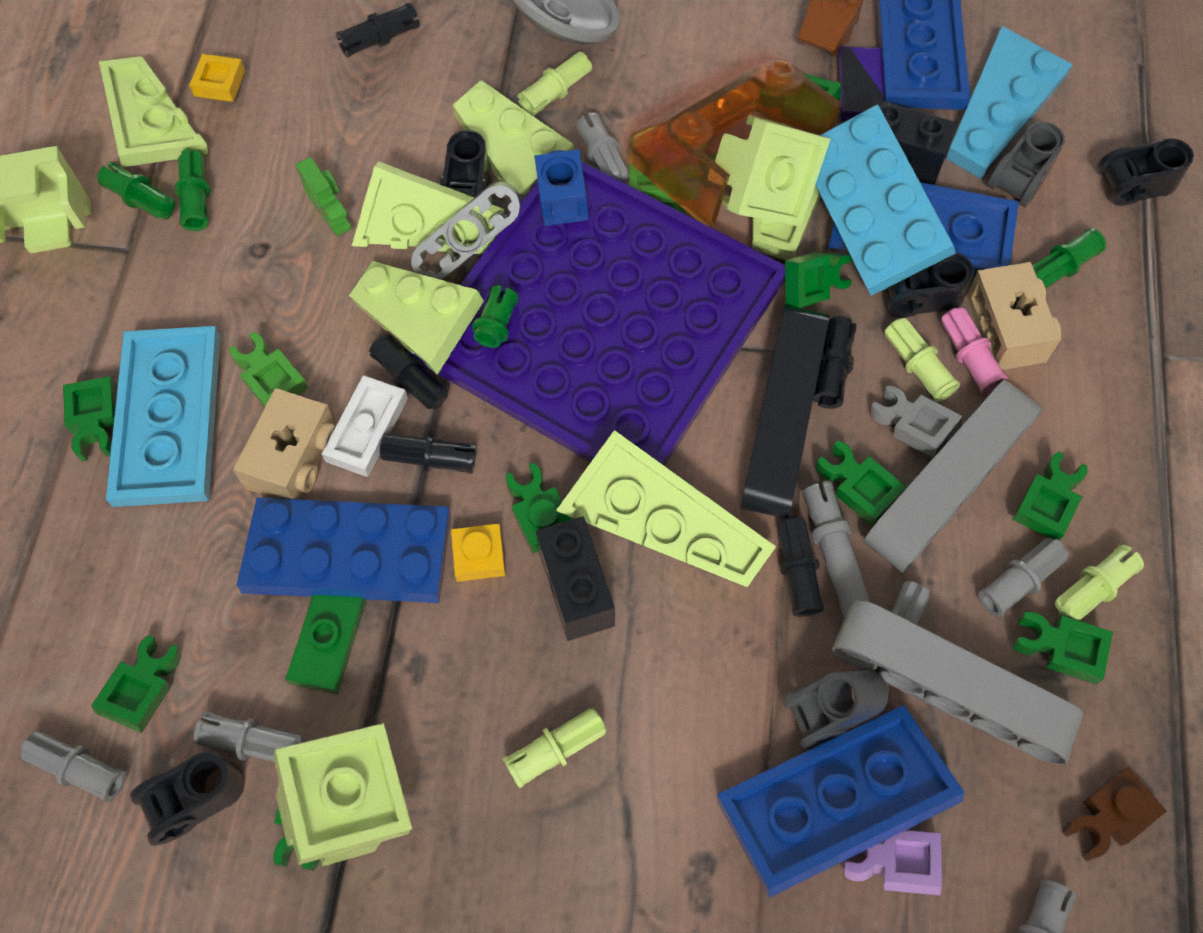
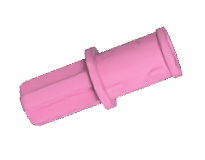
(973, 350)

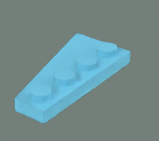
(1006, 98)

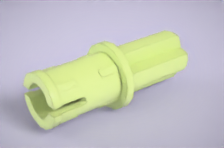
(554, 83)
(921, 359)
(1099, 583)
(555, 747)

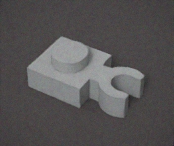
(920, 425)

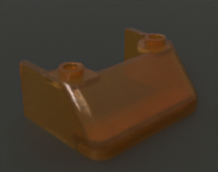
(672, 144)

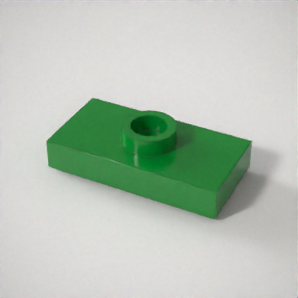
(326, 642)

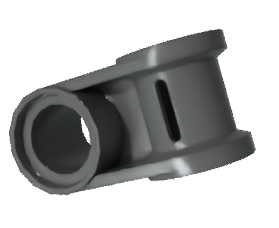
(1029, 162)
(827, 705)

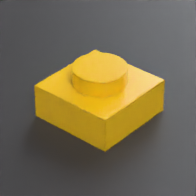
(217, 77)
(478, 552)

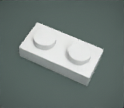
(364, 422)

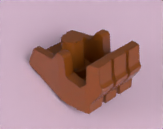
(829, 23)

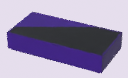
(860, 79)

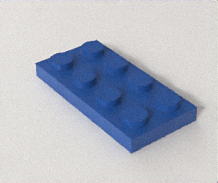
(923, 54)
(976, 224)
(345, 550)
(838, 800)

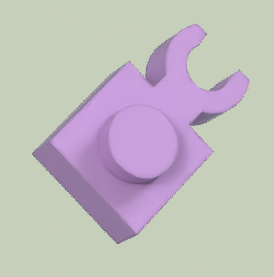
(907, 861)

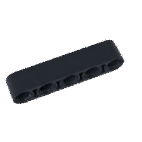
(785, 413)

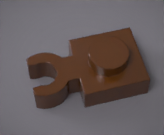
(1119, 810)

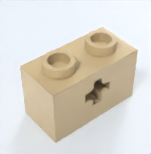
(1014, 315)
(285, 447)

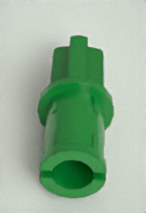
(192, 190)
(136, 191)
(1068, 257)

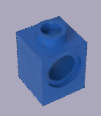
(561, 202)

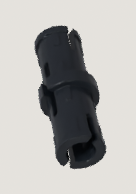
(377, 29)
(835, 363)

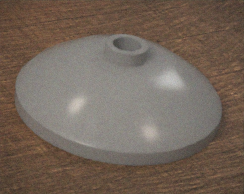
(572, 19)

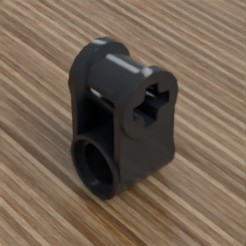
(466, 163)
(1146, 170)
(928, 290)
(178, 798)

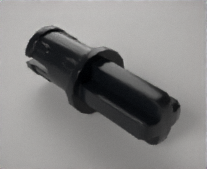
(408, 372)
(429, 452)
(799, 567)

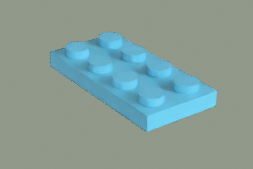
(879, 203)
(164, 417)

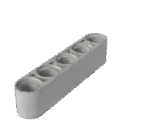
(952, 476)
(958, 682)

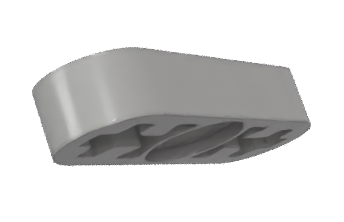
(499, 220)

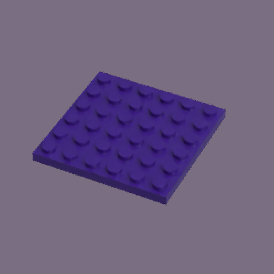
(613, 319)

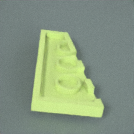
(656, 508)

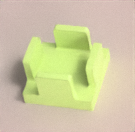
(771, 170)
(42, 197)
(340, 795)

